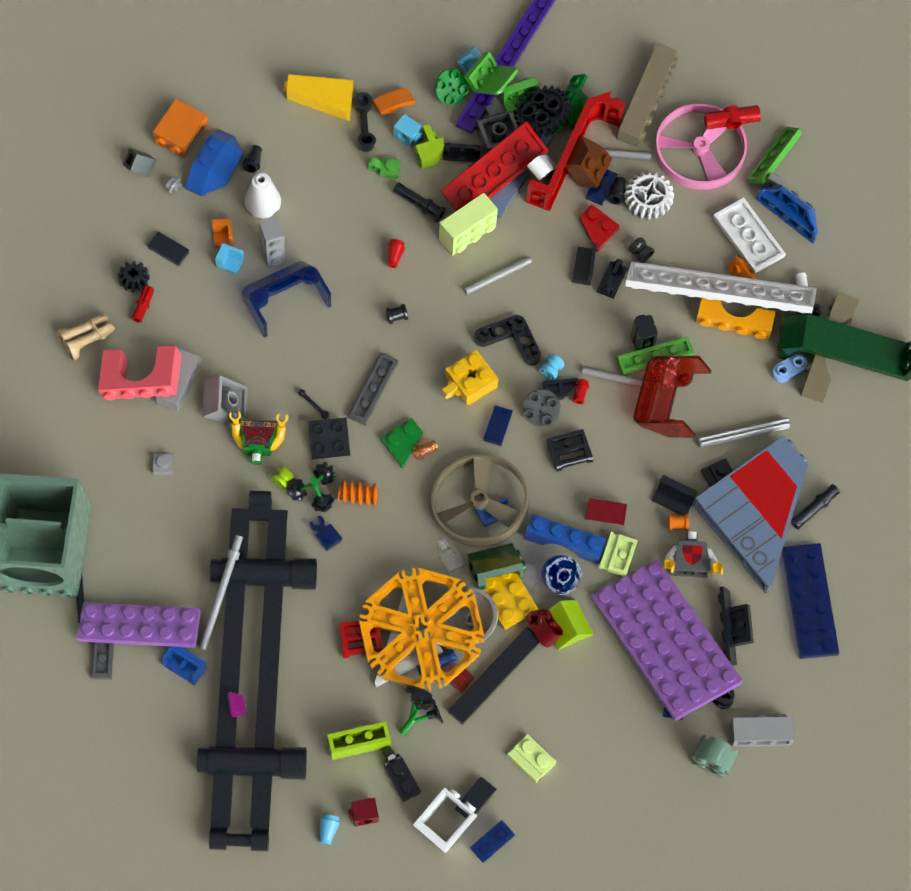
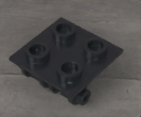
(329, 438)

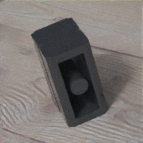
(643, 332)

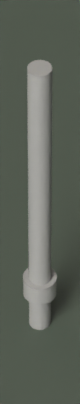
(232, 555)

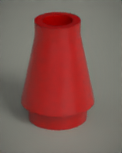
(394, 252)

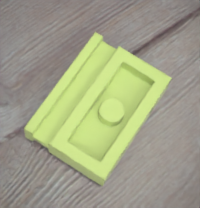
(618, 554)
(531, 758)

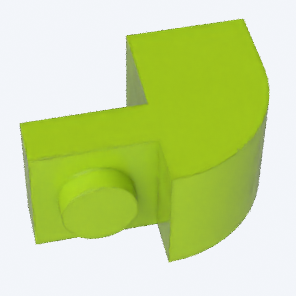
(432, 150)

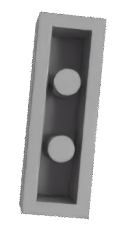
(272, 241)
(188, 369)
(762, 730)

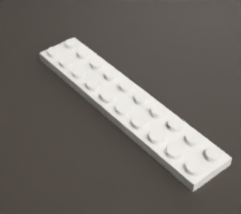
(721, 287)

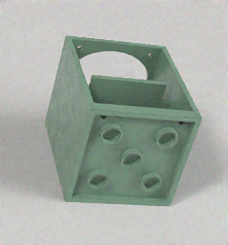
(42, 534)

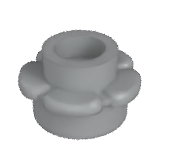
(173, 185)

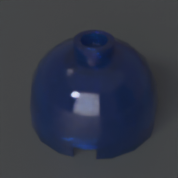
(561, 574)

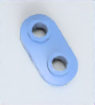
(790, 367)

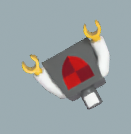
(692, 558)

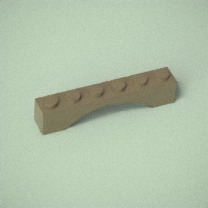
(818, 380)

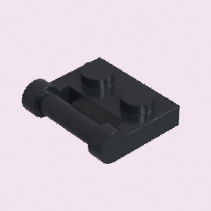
(568, 444)

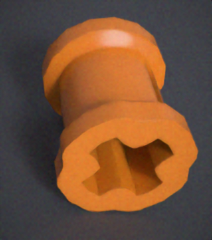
(678, 522)

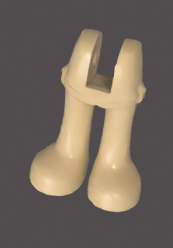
(73, 346)

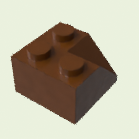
(588, 163)

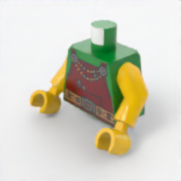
(258, 436)

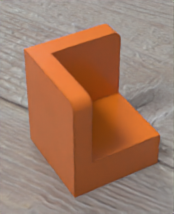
(222, 232)

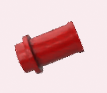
(580, 391)

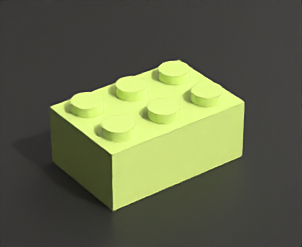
(468, 224)

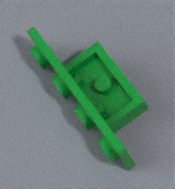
(577, 100)

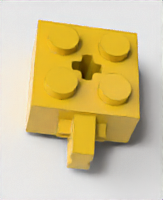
(461, 380)

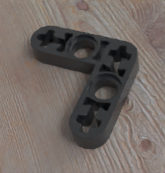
(515, 332)

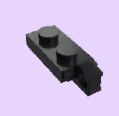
(400, 775)

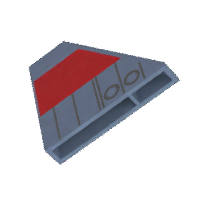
(755, 507)

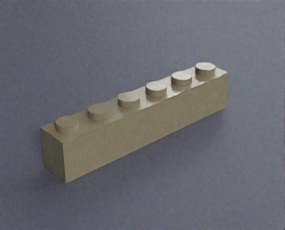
(647, 94)

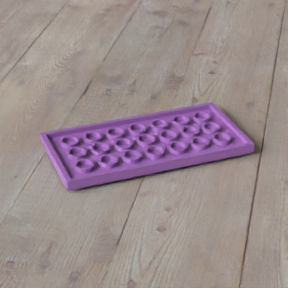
(666, 640)

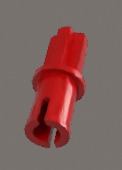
(142, 304)

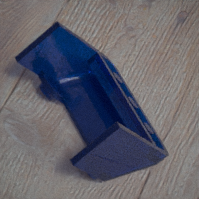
(257, 293)

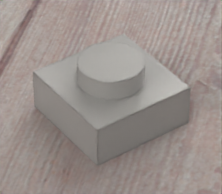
(775, 180)
(162, 464)

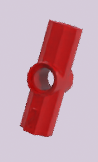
(732, 117)

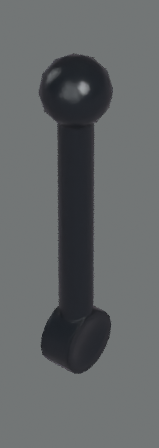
(324, 414)

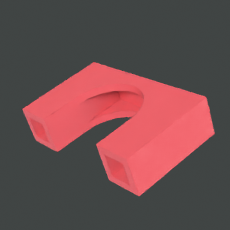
(160, 382)

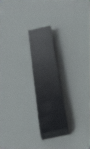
(494, 676)

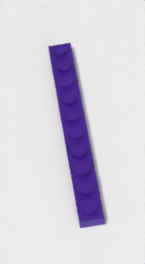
(508, 57)

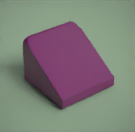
(236, 704)

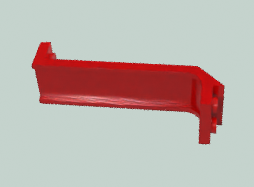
(596, 108)

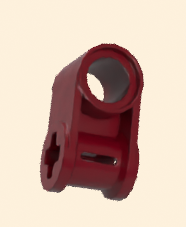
(546, 629)

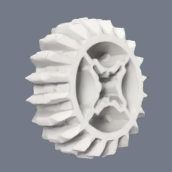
(641, 188)

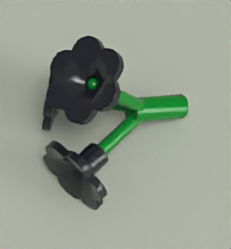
(420, 700)

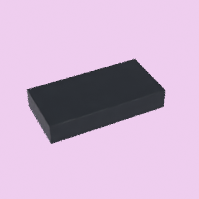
(168, 248)

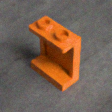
(179, 127)

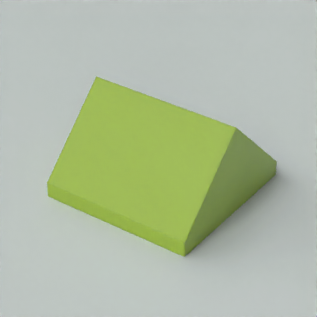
(572, 621)

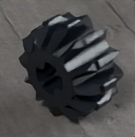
(140, 279)

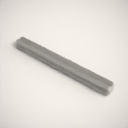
(743, 432)

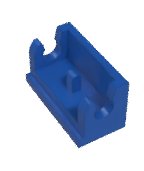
(184, 664)

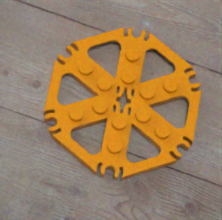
(439, 632)

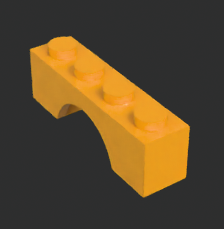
(756, 324)

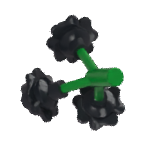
(322, 502)

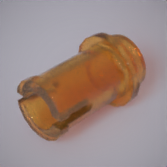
(425, 449)

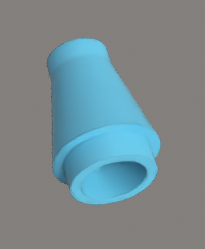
(328, 828)

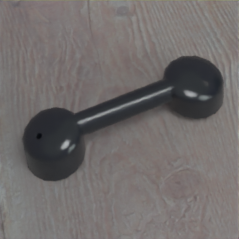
(363, 104)

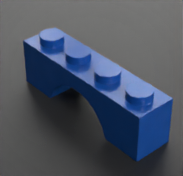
(550, 532)

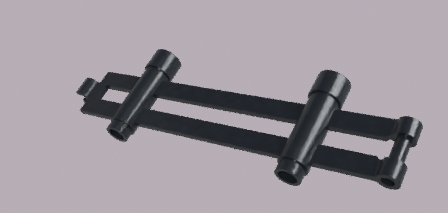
(263, 760)

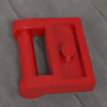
(352, 633)

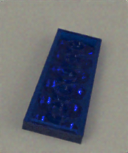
(810, 601)

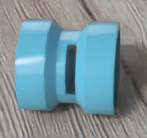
(551, 367)

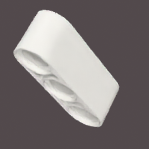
(542, 167)

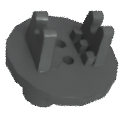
(550, 409)

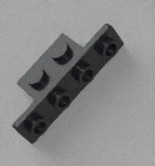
(736, 625)

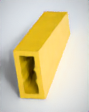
(322, 94)

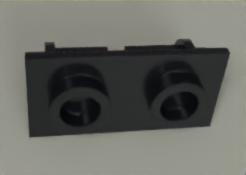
(461, 152)
(612, 278)

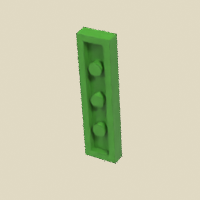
(774, 155)
(638, 359)

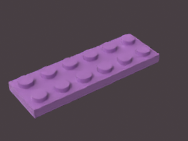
(139, 625)

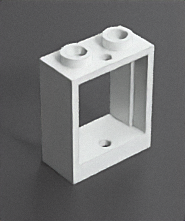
(421, 826)

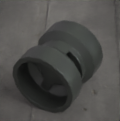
(641, 249)

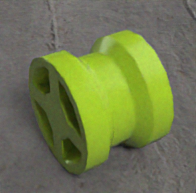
(282, 477)

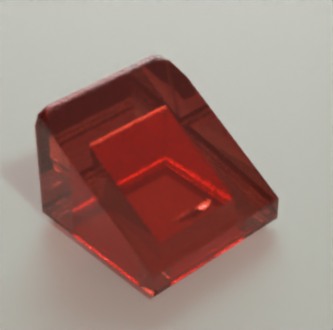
(462, 681)

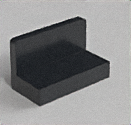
(584, 265)
(674, 495)

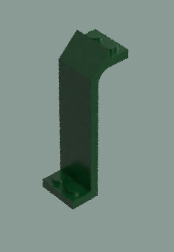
(844, 345)

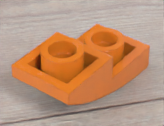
(393, 100)

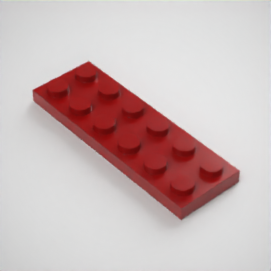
(495, 167)

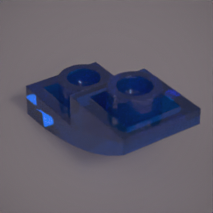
(492, 841)

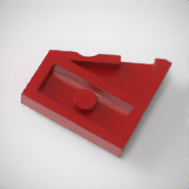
(598, 226)

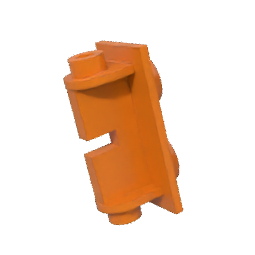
(739, 268)

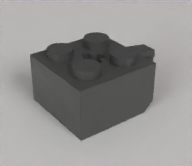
(494, 127)

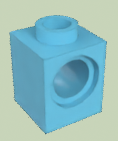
(408, 130)

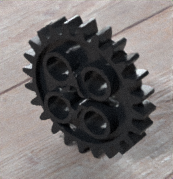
(543, 110)

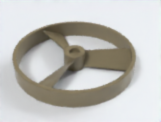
(479, 500)

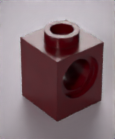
(363, 812)

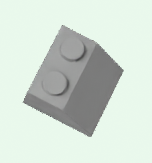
(223, 396)

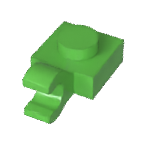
(388, 167)

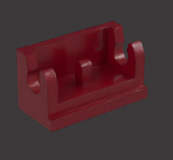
(606, 511)

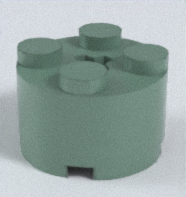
(714, 755)

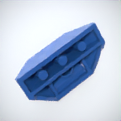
(214, 163)
(790, 209)

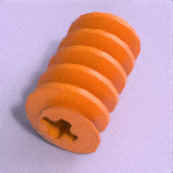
(358, 492)

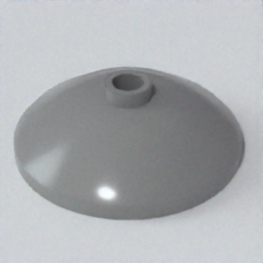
(487, 611)

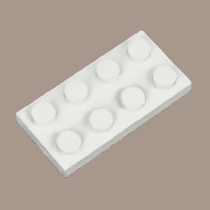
(749, 235)

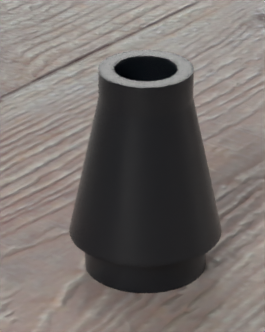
(252, 161)
(617, 191)

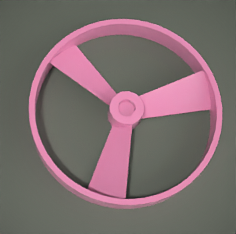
(714, 172)

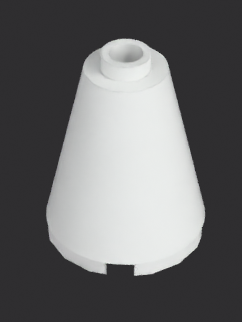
(262, 197)

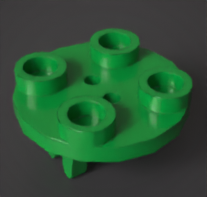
(457, 83)

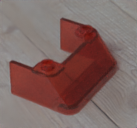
(658, 392)

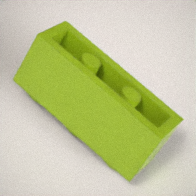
(358, 740)

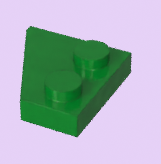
(402, 441)

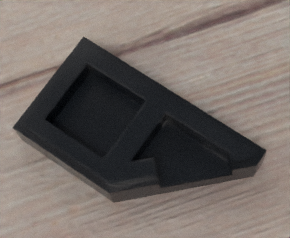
(560, 387)

